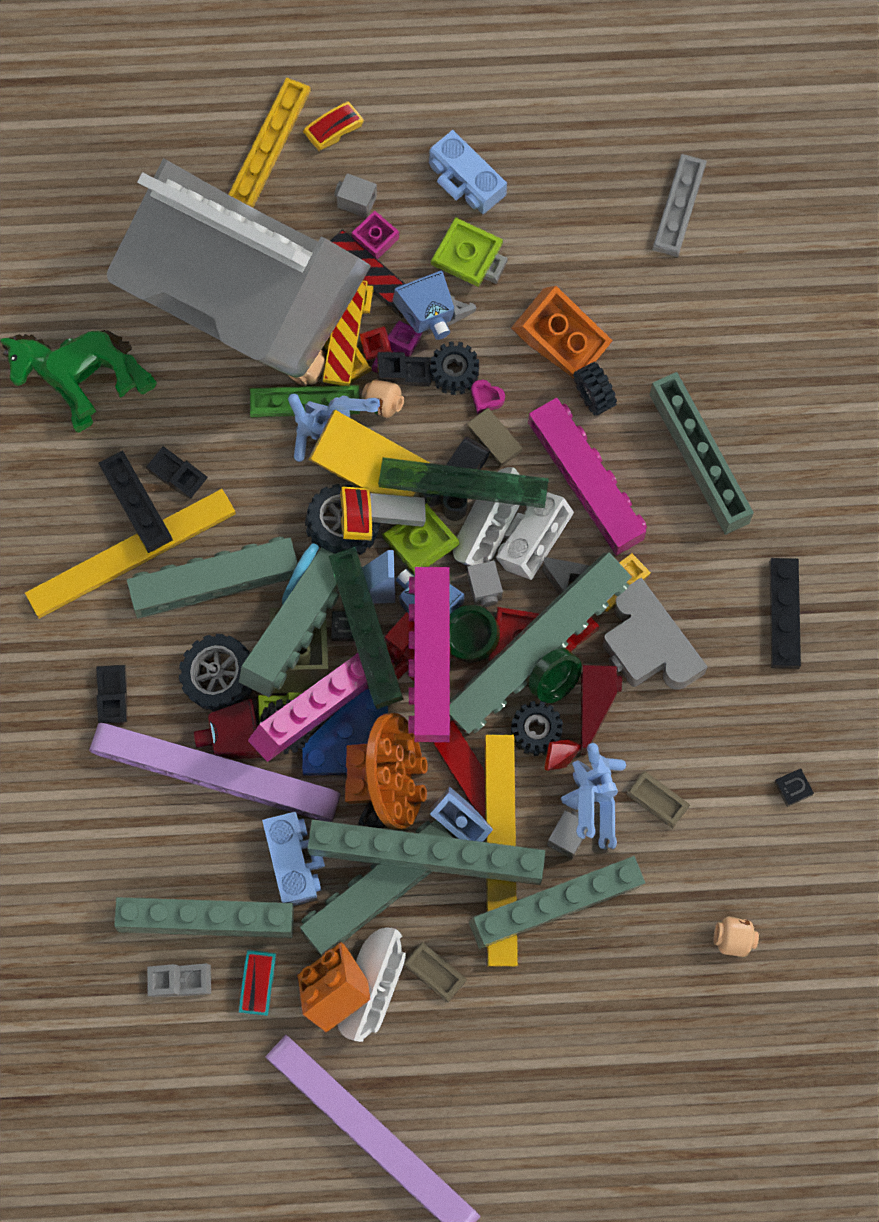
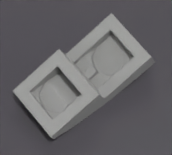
(179, 980)

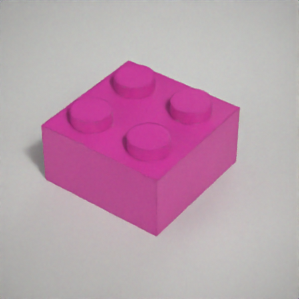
(376, 234)

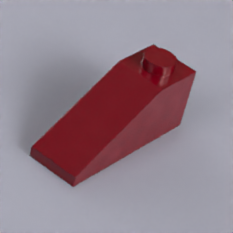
(598, 694)

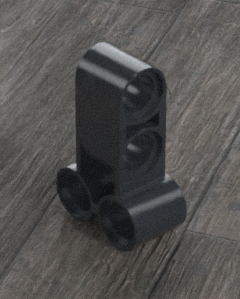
(467, 455)

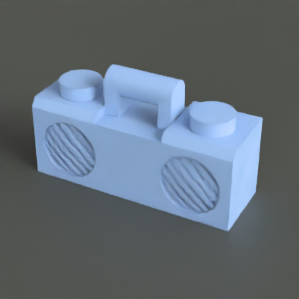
(468, 170)
(292, 874)

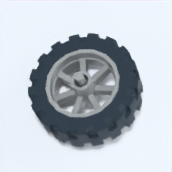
(328, 538)
(197, 658)

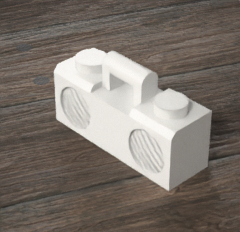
(533, 536)

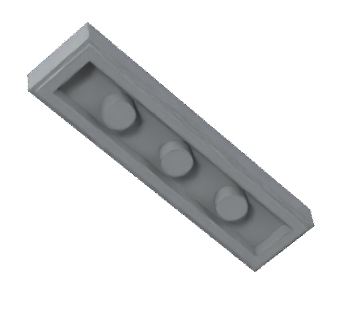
(679, 205)

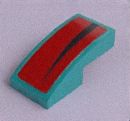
(257, 982)

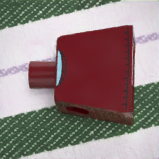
(230, 732)

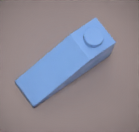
(381, 578)

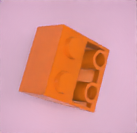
(332, 988)

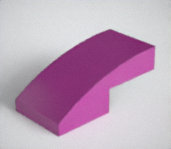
(401, 339)

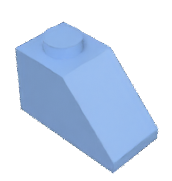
(460, 817)

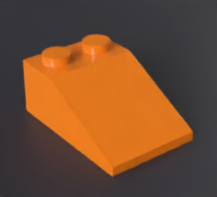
(561, 331)

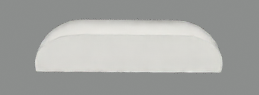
(484, 529)
(381, 964)

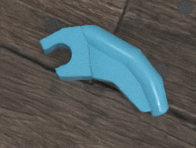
(300, 569)

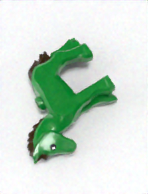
(75, 363)

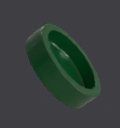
(473, 633)
(555, 675)

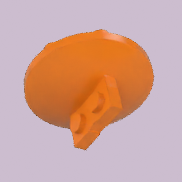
(383, 772)

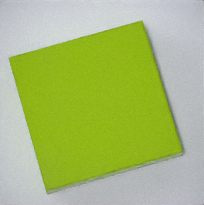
(467, 252)
(421, 545)

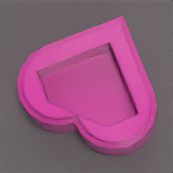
(486, 396)

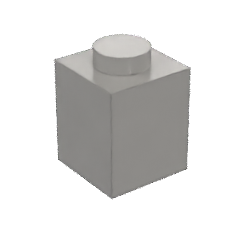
(356, 195)
(484, 583)
(564, 837)

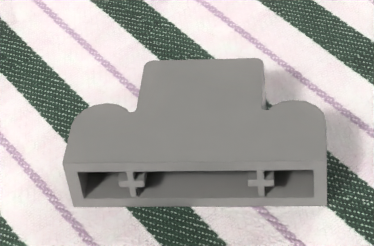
(650, 641)

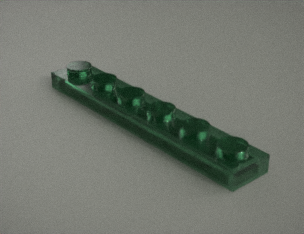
(463, 482)
(366, 628)

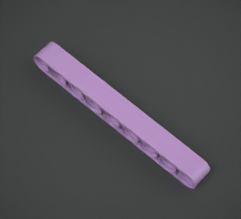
(215, 772)
(369, 1133)

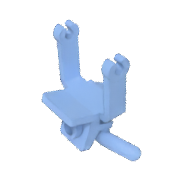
(315, 416)
(591, 791)

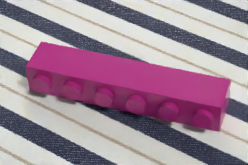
(587, 476)
(432, 655)
(309, 709)

